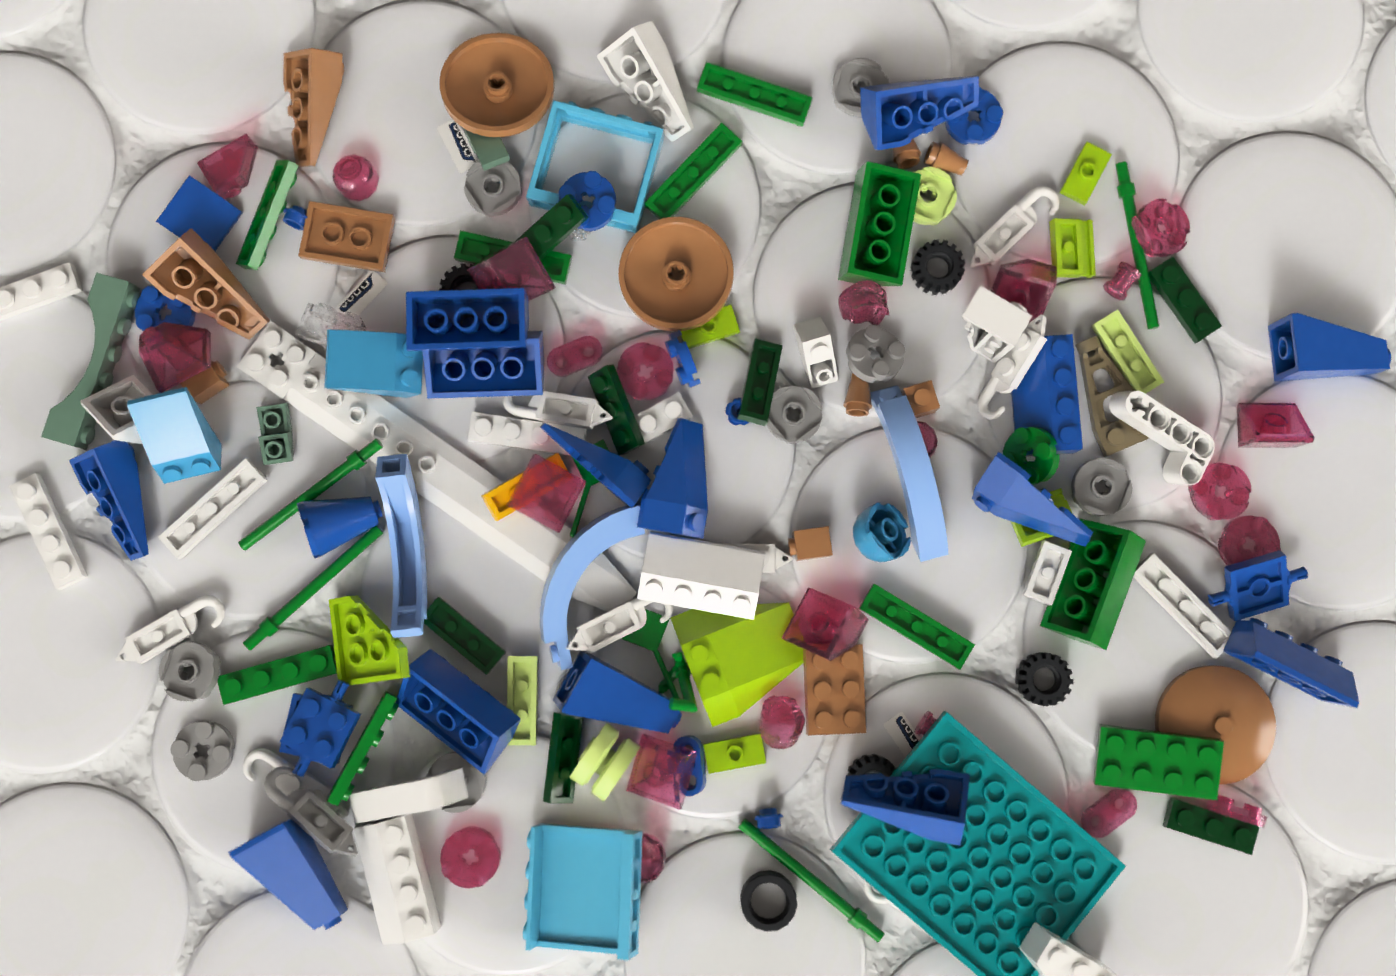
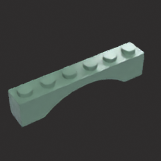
(112, 307)

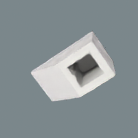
(816, 352)

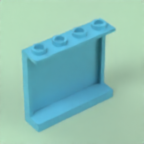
(583, 889)

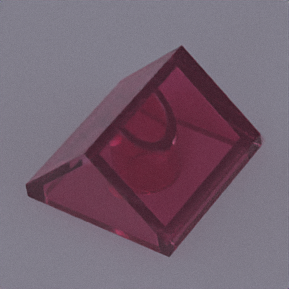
(1271, 426)

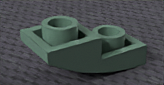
(489, 150)
(276, 433)

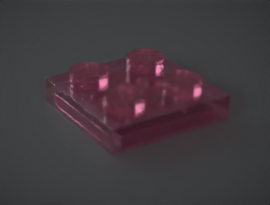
(546, 493)

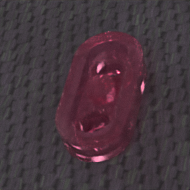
(574, 355)
(1249, 813)
(1109, 815)

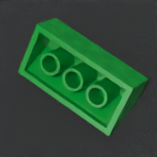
(879, 225)
(1095, 585)

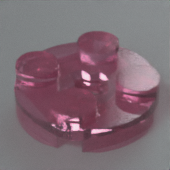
(1148, 233)
(651, 356)
(1235, 498)
(1234, 535)
(455, 866)

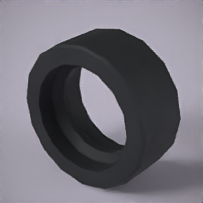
(786, 915)

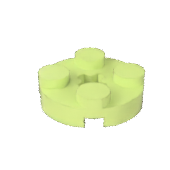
(942, 190)

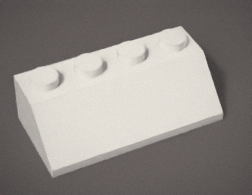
(701, 575)
(397, 879)

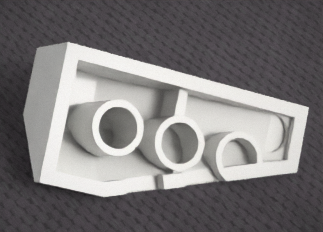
(645, 71)

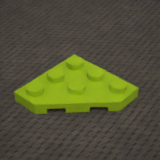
(364, 644)

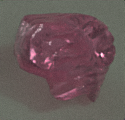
(864, 303)
(781, 722)

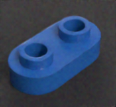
(699, 765)

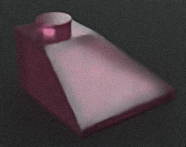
(513, 268)
(1027, 284)
(174, 353)
(825, 625)
(661, 771)

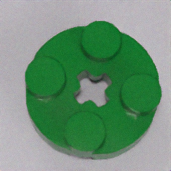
(1044, 451)

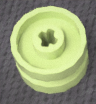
(604, 761)

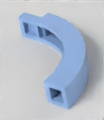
(914, 471)
(406, 545)
(568, 568)

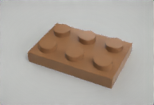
(346, 236)
(835, 693)

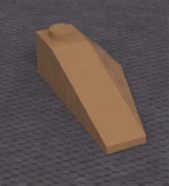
(314, 85)
(203, 281)

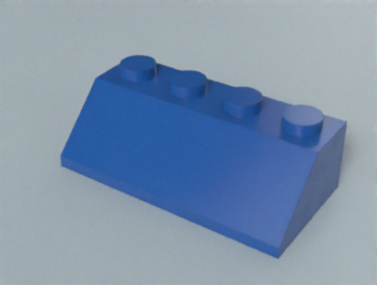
(467, 319)
(486, 371)
(1050, 395)
(1292, 662)
(457, 710)

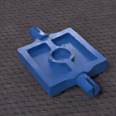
(1257, 585)
(320, 728)

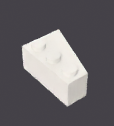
(994, 324)
(1058, 957)

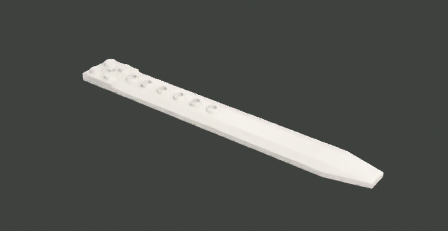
(438, 469)

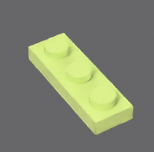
(1127, 352)
(523, 697)

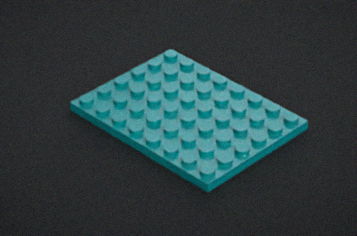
(1013, 866)

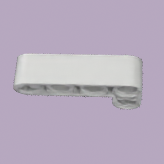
(1188, 444)
(409, 796)

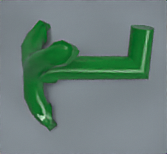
(682, 673)

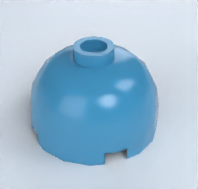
(881, 533)

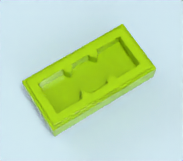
(1085, 173)
(719, 327)
(734, 753)

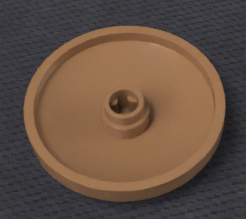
(497, 85)
(676, 274)
(1221, 706)

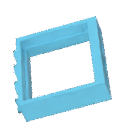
(595, 119)

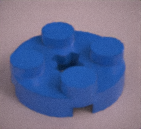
(977, 132)
(600, 188)
(152, 301)
(684, 359)

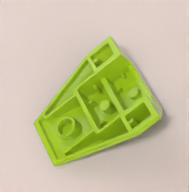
(736, 657)

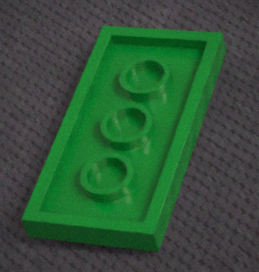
(1158, 762)

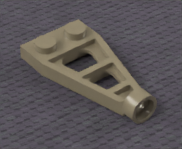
(1109, 435)

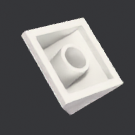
(111, 408)

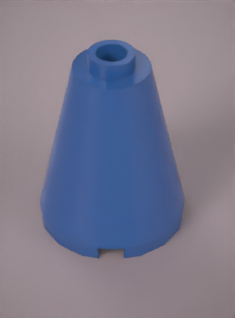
(337, 521)

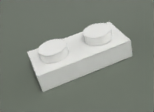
(662, 417)
(1047, 573)

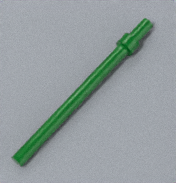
(1126, 192)
(354, 461)
(270, 625)
(856, 917)

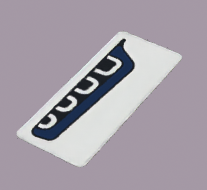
(457, 145)
(362, 294)
(902, 733)

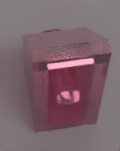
(230, 167)

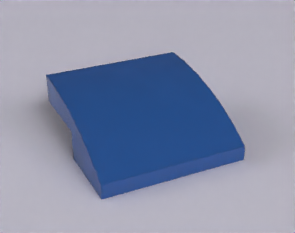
(201, 210)

